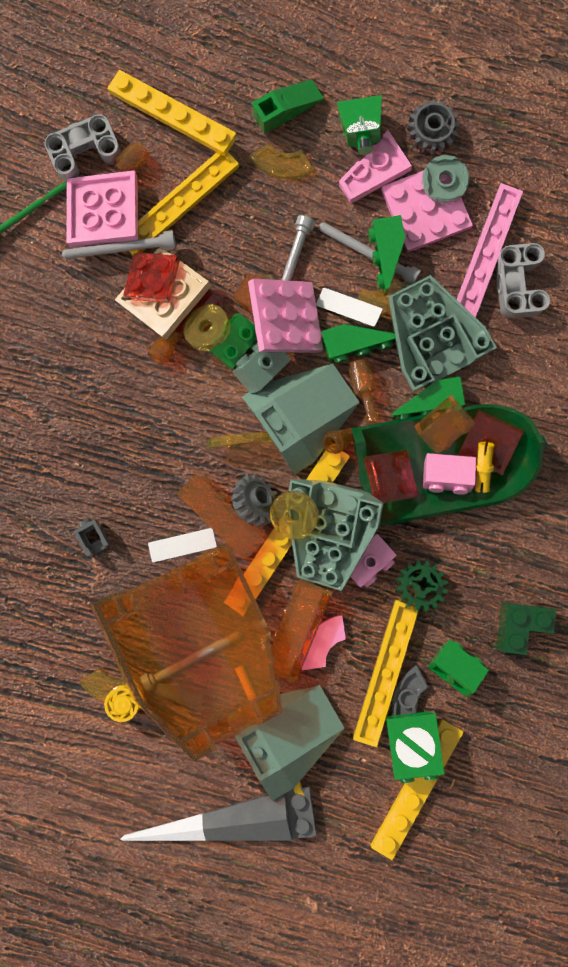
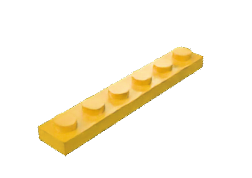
(172, 113)
(185, 196)
(385, 674)
(412, 799)

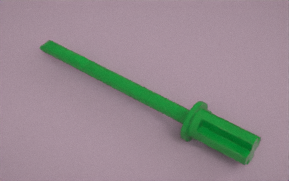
(35, 205)

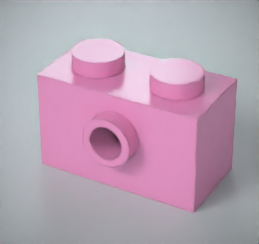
(449, 473)
(376, 557)

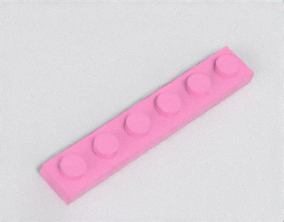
(488, 247)

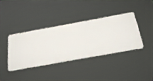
(349, 307)
(182, 545)

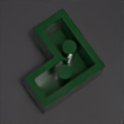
(517, 621)

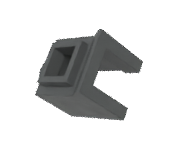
(81, 533)

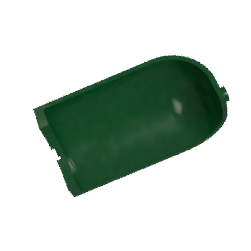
(402, 436)

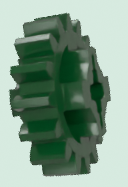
(430, 587)

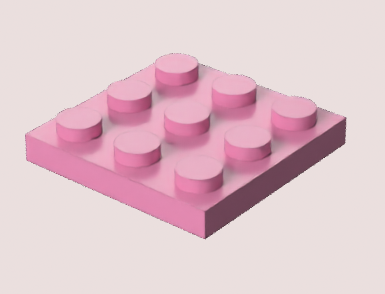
(102, 209)
(422, 217)
(285, 316)

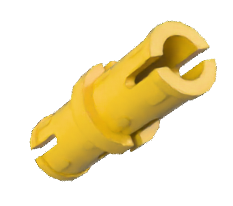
(484, 467)

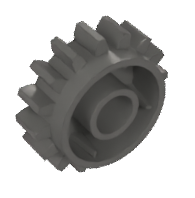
(435, 114)
(253, 500)

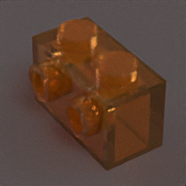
(444, 424)

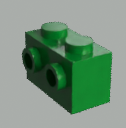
(240, 338)
(458, 668)

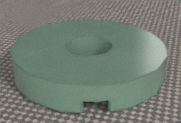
(445, 192)

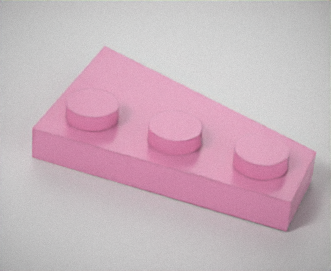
(375, 169)

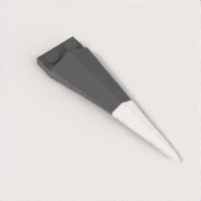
(250, 820)

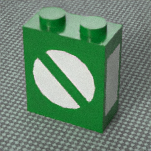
(415, 746)

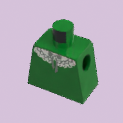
(361, 122)

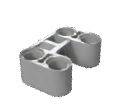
(78, 139)
(511, 281)

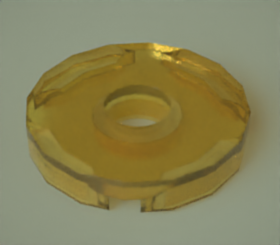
(199, 319)
(303, 505)

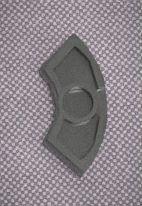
(408, 692)

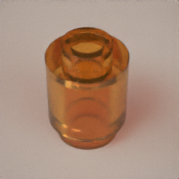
(131, 158)

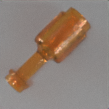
(364, 384)

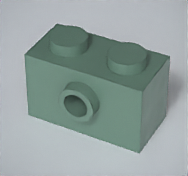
(259, 368)

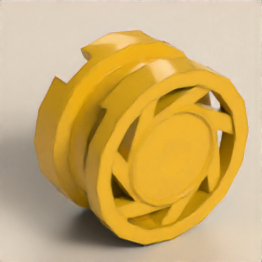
(120, 704)

